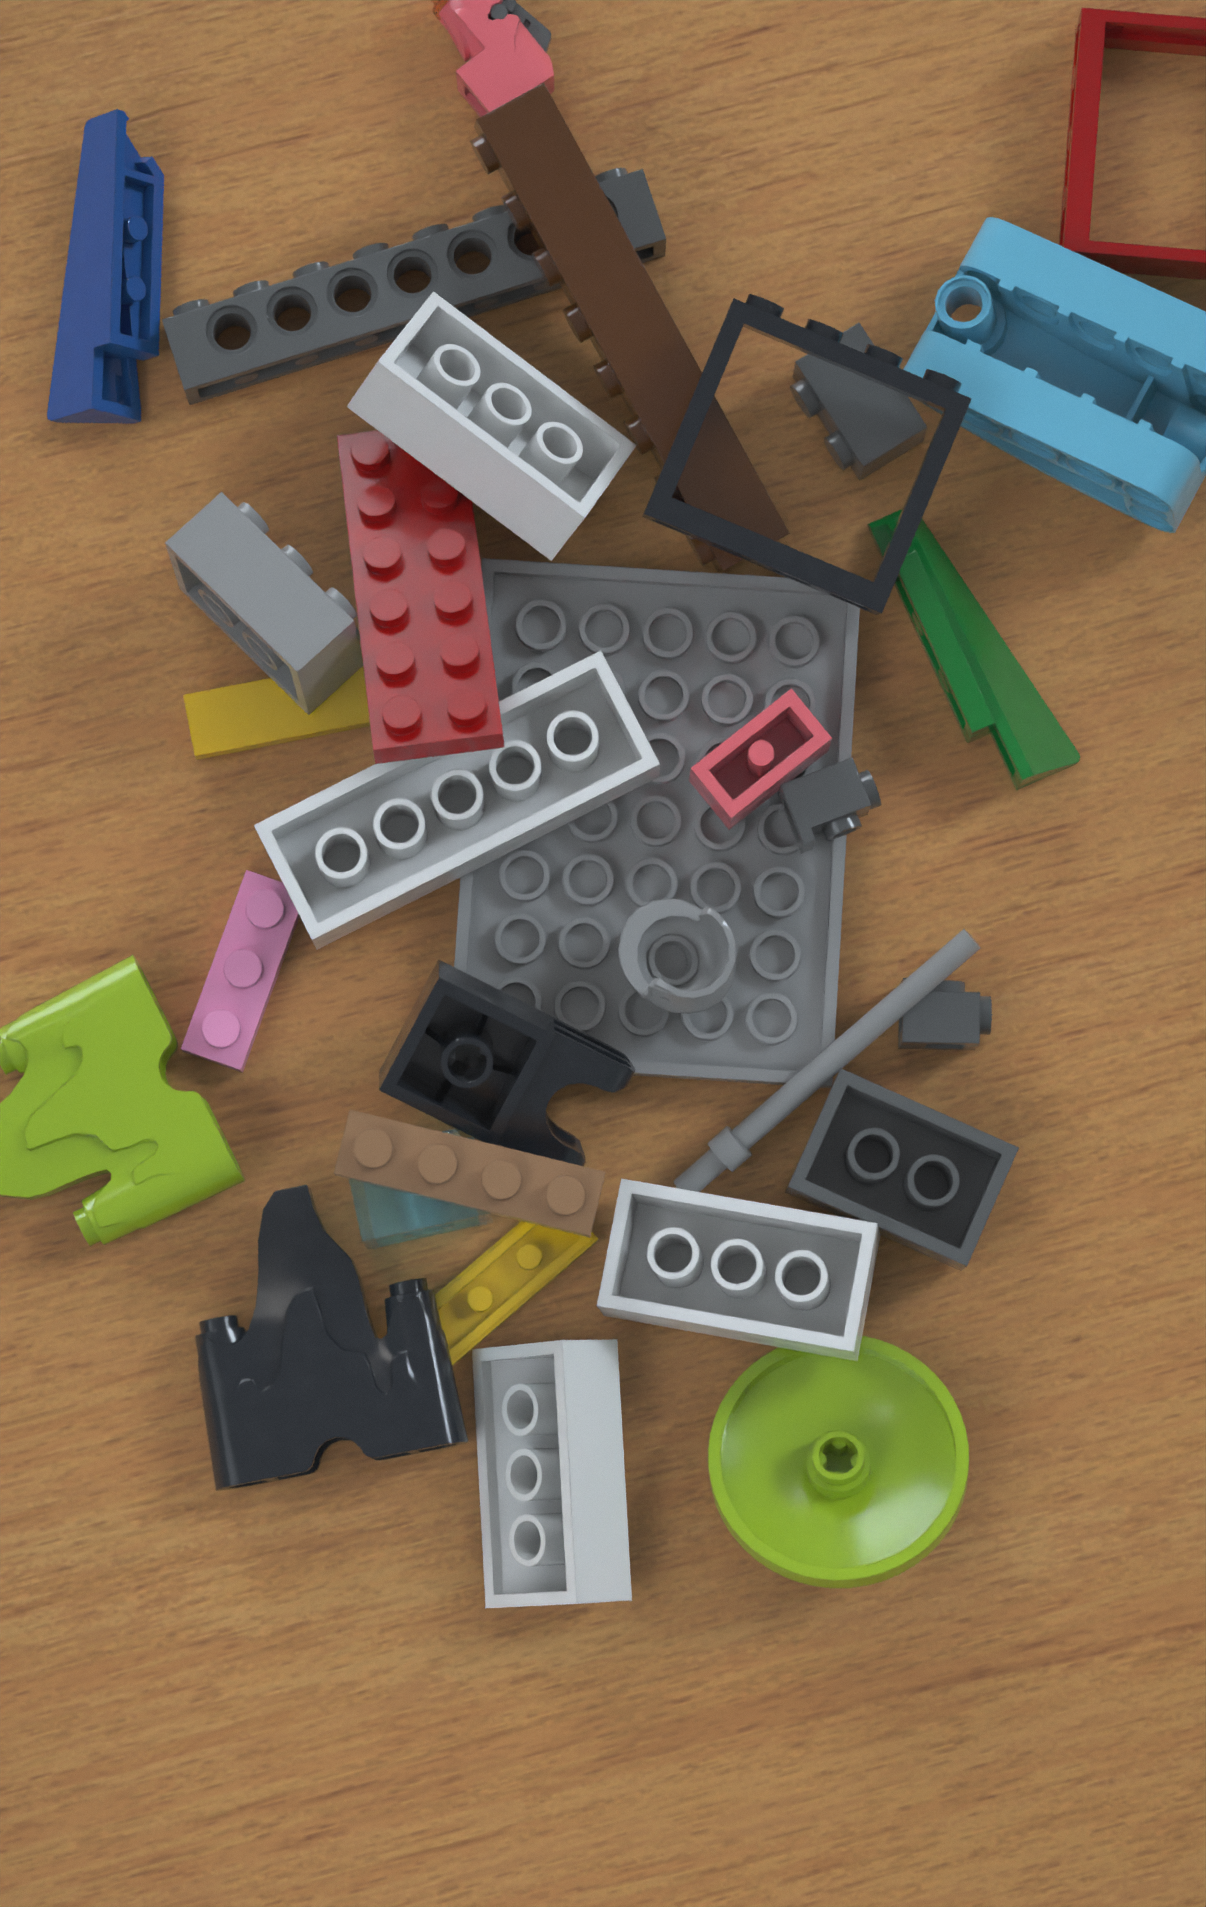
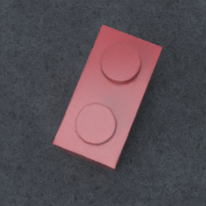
(760, 758)

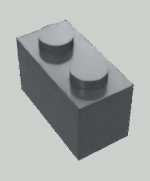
(864, 419)

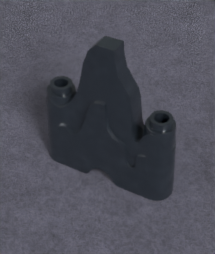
(315, 1365)

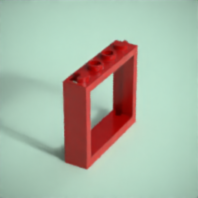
(1124, 31)

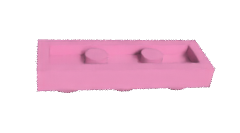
(242, 973)

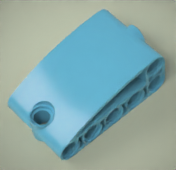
(1076, 371)

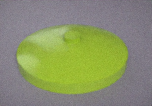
(838, 1464)

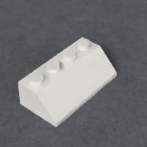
(551, 1473)

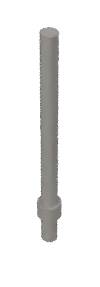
(732, 1147)

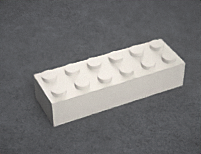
(436, 818)

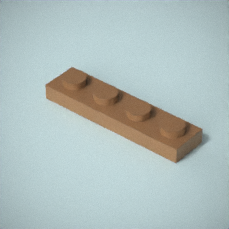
(469, 1173)

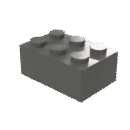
(902, 1168)

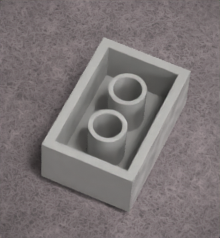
(266, 601)

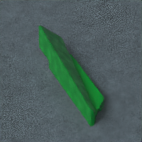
(974, 663)

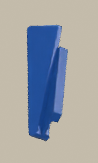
(109, 280)

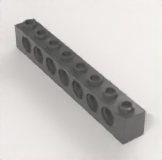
(335, 333)

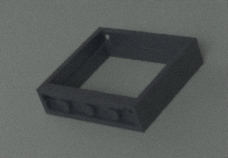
(875, 365)

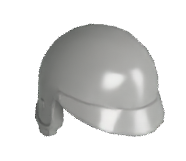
(678, 955)

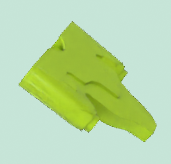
(103, 1105)

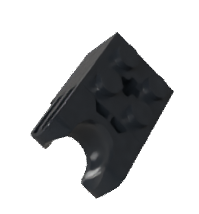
(508, 1087)

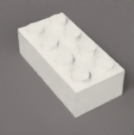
(491, 425)
(739, 1269)

